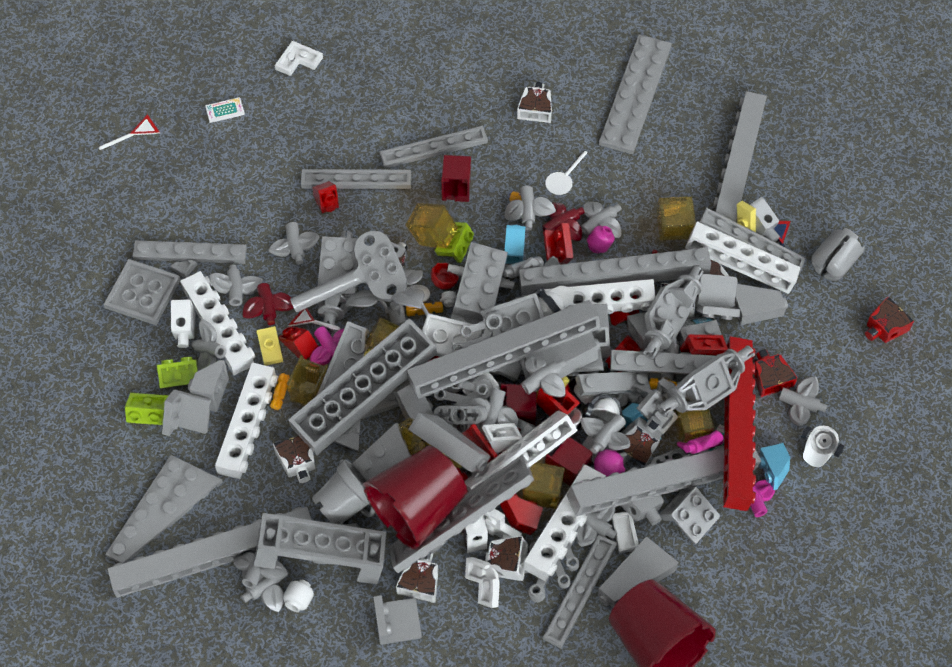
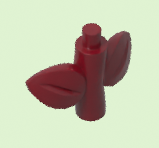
(564, 216)
(266, 304)

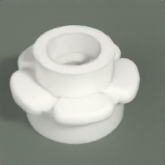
(448, 298)

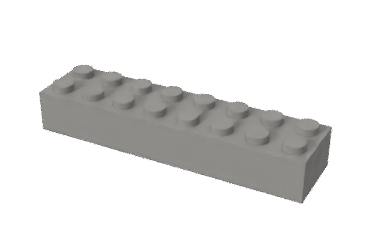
(362, 386)

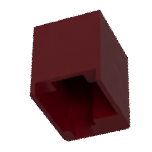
(456, 178)
(520, 402)
(572, 457)

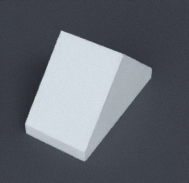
(501, 435)

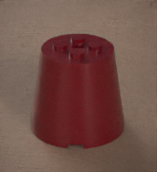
(416, 494)
(660, 627)

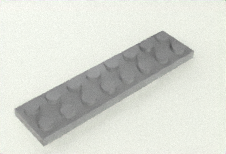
(635, 94)
(475, 504)

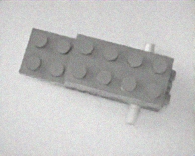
(478, 282)

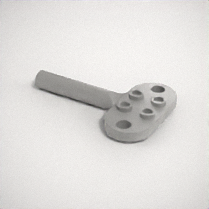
(376, 267)

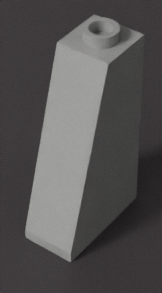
(575, 353)
(449, 441)
(643, 564)

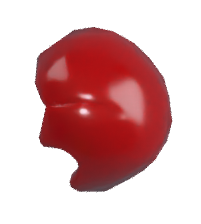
(441, 278)

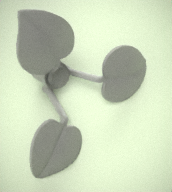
(409, 297)

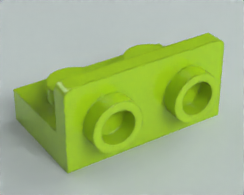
(458, 244)
(176, 373)
(145, 408)

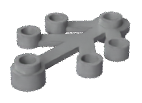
(495, 330)
(463, 400)
(538, 597)

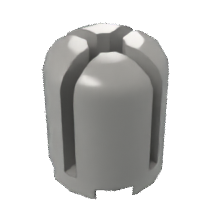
(837, 254)

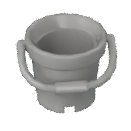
(343, 494)

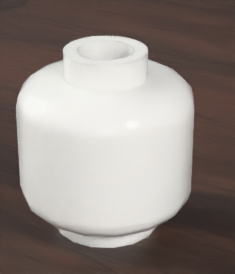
(298, 595)

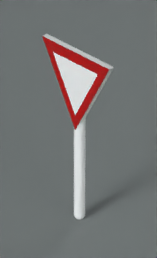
(146, 126)
(305, 317)

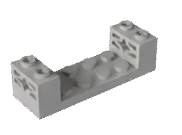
(321, 543)

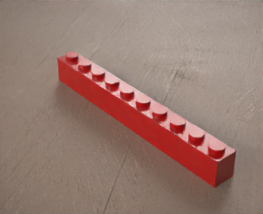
(739, 435)

